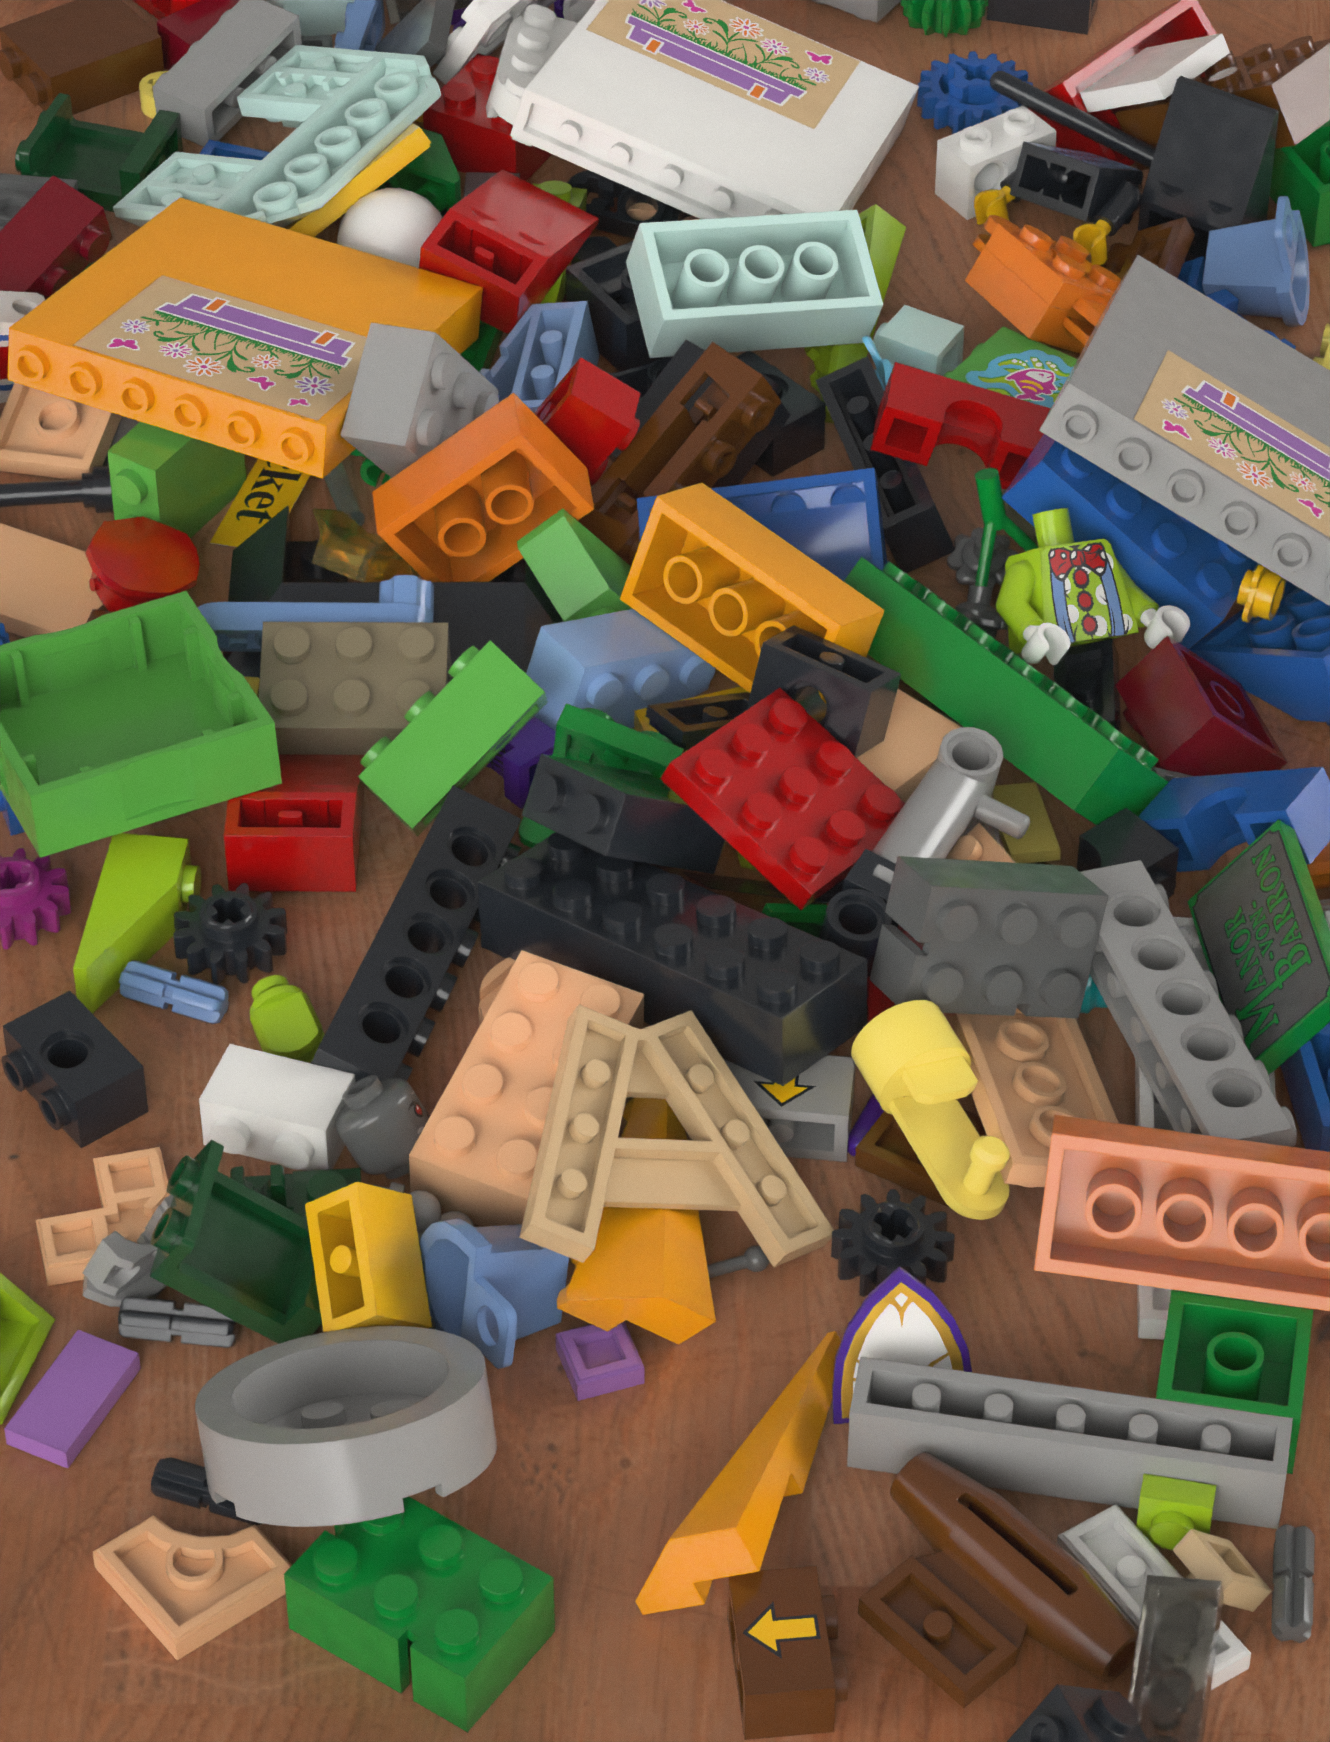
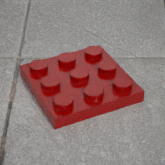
(785, 796)

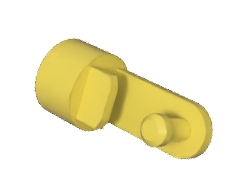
(917, 1077)

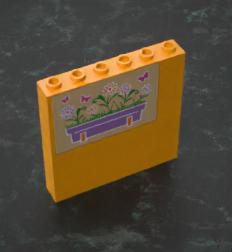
(231, 332)

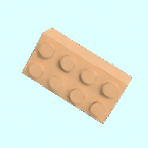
(492, 1115)

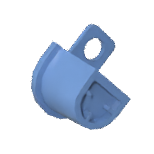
(1262, 266)
(490, 1285)

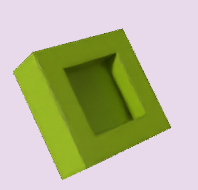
(1172, 1508)

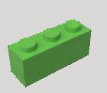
(451, 735)

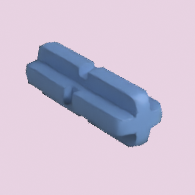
(160, 987)

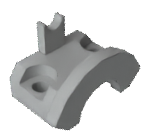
(124, 1267)

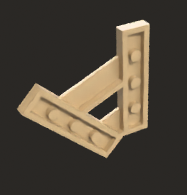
(723, 1167)

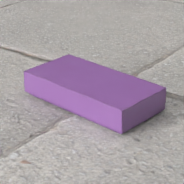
(72, 1399)

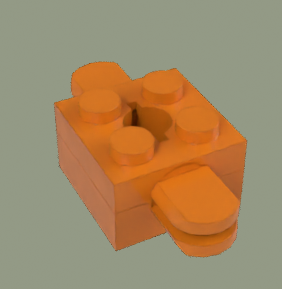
(1041, 283)

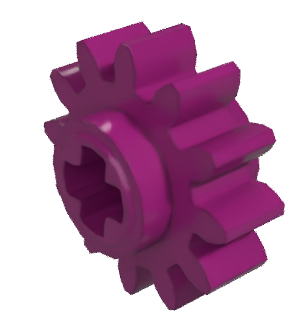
(31, 898)

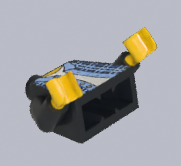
(1073, 185)

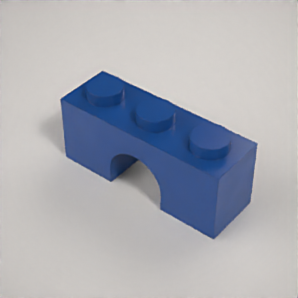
(1222, 811)

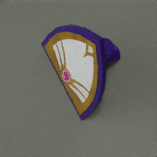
(899, 1324)

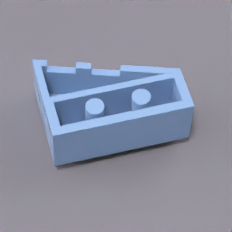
(543, 351)
(613, 666)

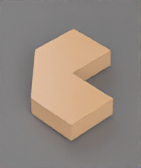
(129, 1192)

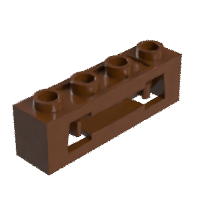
(681, 446)

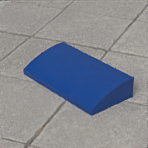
(823, 515)

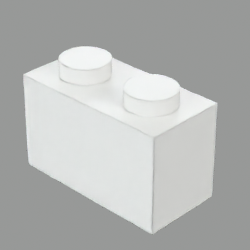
(274, 1109)

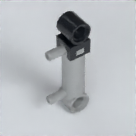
(926, 827)

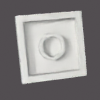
(1154, 73)

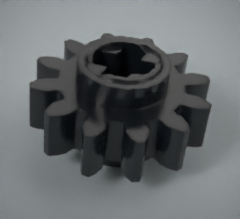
(230, 933)
(889, 1237)

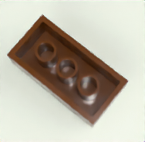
(1284, 79)

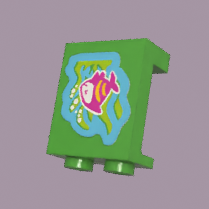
(1016, 368)

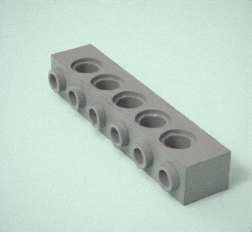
(1175, 1017)

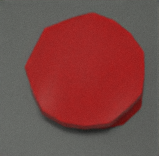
(140, 562)

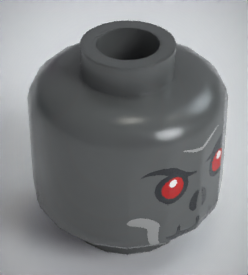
(381, 1124)

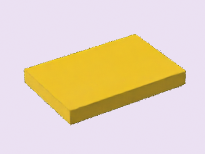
(391, 160)

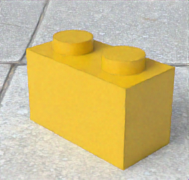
(367, 1259)

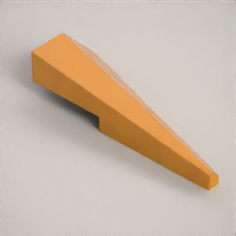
(645, 1260)
(737, 1513)

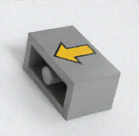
(808, 1113)

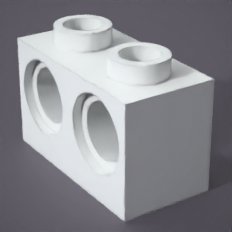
(985, 155)

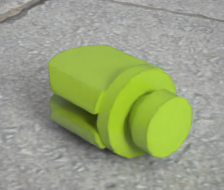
(285, 1019)

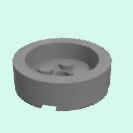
(346, 1425)

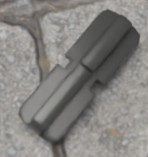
(1293, 1583)

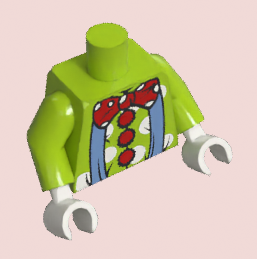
(1075, 596)

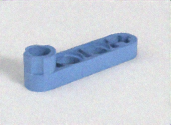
(241, 623)

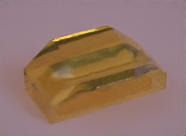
(354, 551)

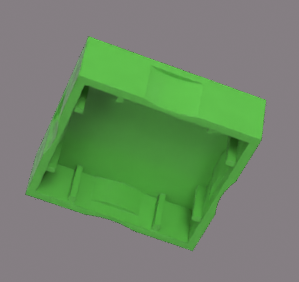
(126, 725)

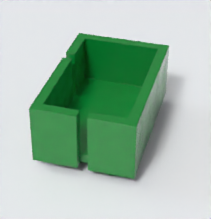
(428, 1581)

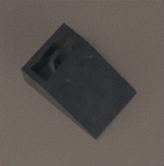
(1210, 163)

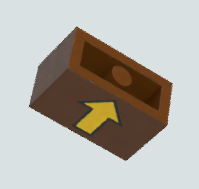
(783, 1652)

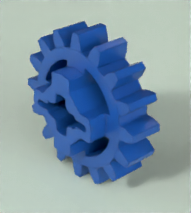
(961, 91)

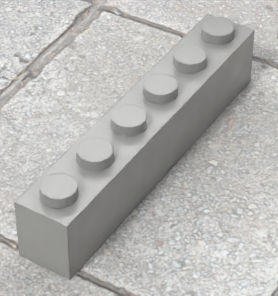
(1066, 1438)

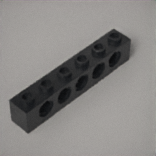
(419, 941)

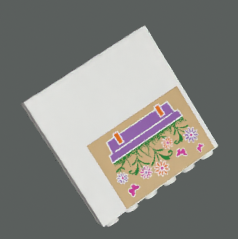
(713, 109)

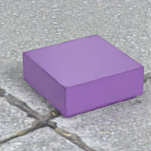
(599, 1360)

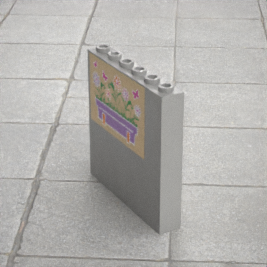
(1207, 422)

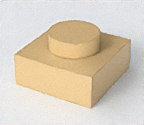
(1219, 1560)

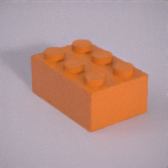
(480, 493)

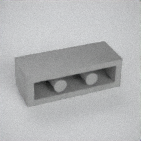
(223, 65)

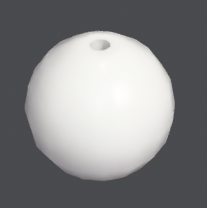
(389, 225)

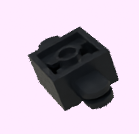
(603, 280)

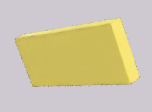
(1039, 841)

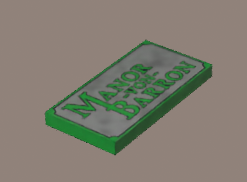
(1267, 945)

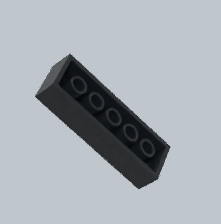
(752, 981)

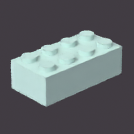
(754, 282)

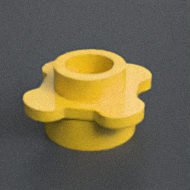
(1260, 593)

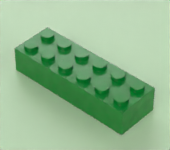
(997, 691)

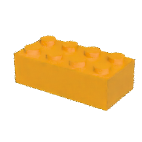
(732, 584)

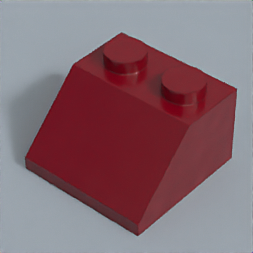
(1195, 715)

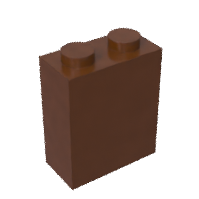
(80, 50)

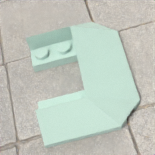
(344, 116)

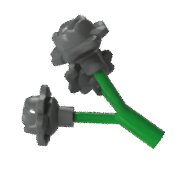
(983, 555)

